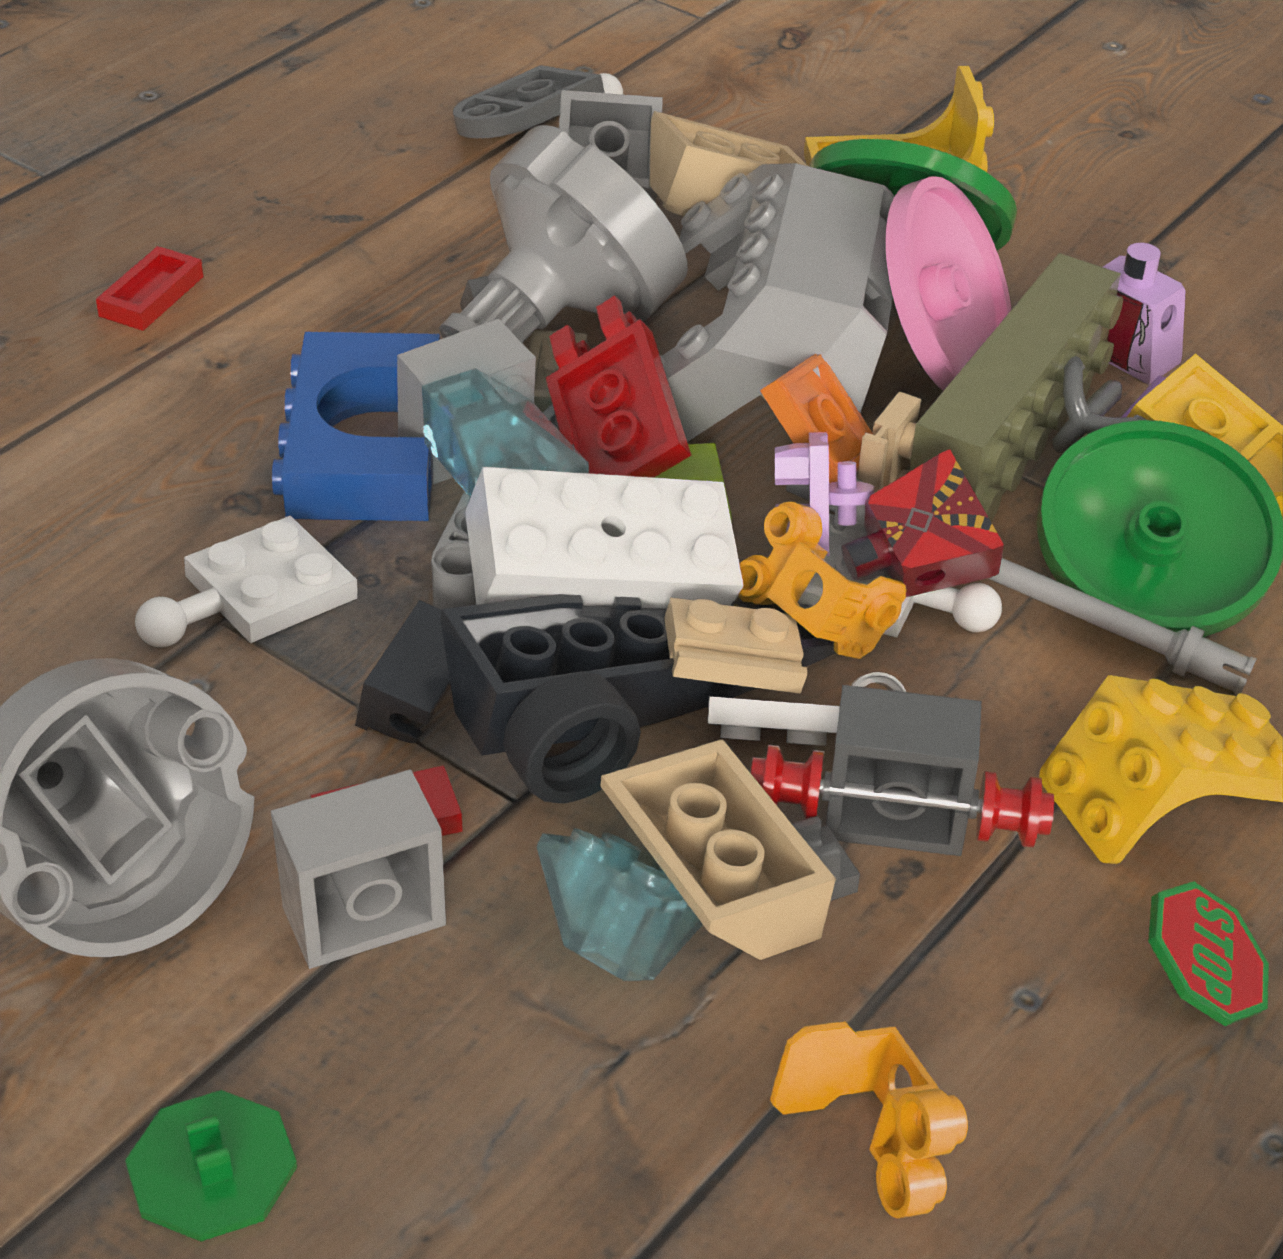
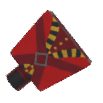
(927, 531)

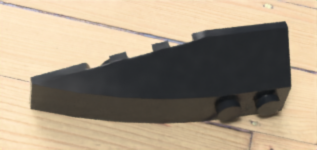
(514, 646)

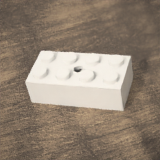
(600, 538)

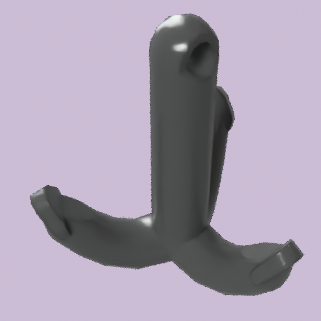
(1088, 414)

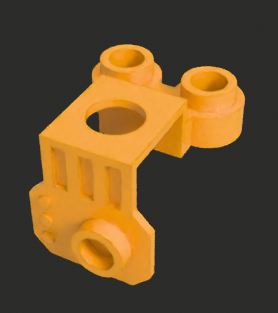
(847, 611)
(914, 1120)

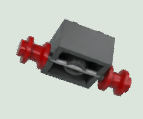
(906, 776)

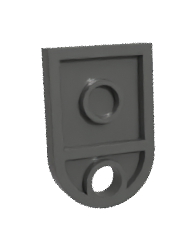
(520, 101)

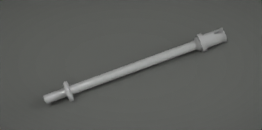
(1183, 649)

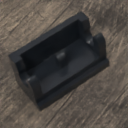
(407, 677)

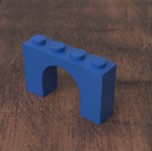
(340, 473)

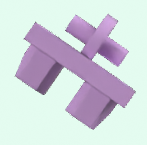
(810, 465)

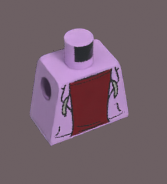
(1151, 317)

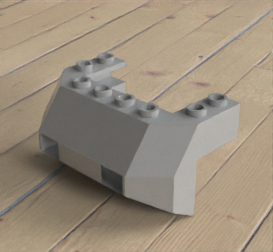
(801, 280)

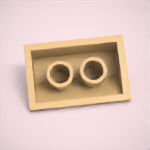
(696, 160)
(726, 848)

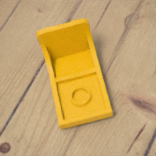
(957, 131)
(1210, 403)
(1153, 748)

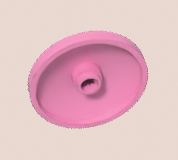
(943, 275)

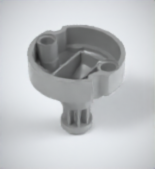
(573, 238)
(111, 811)

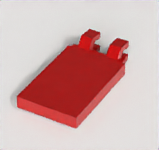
(616, 398)

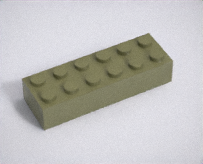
(1012, 387)

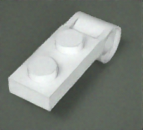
(803, 721)

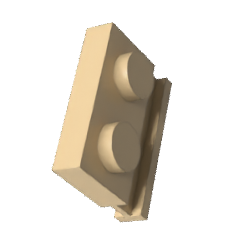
(889, 450)
(734, 645)

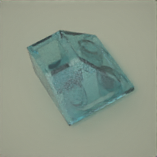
(484, 423)
(614, 905)

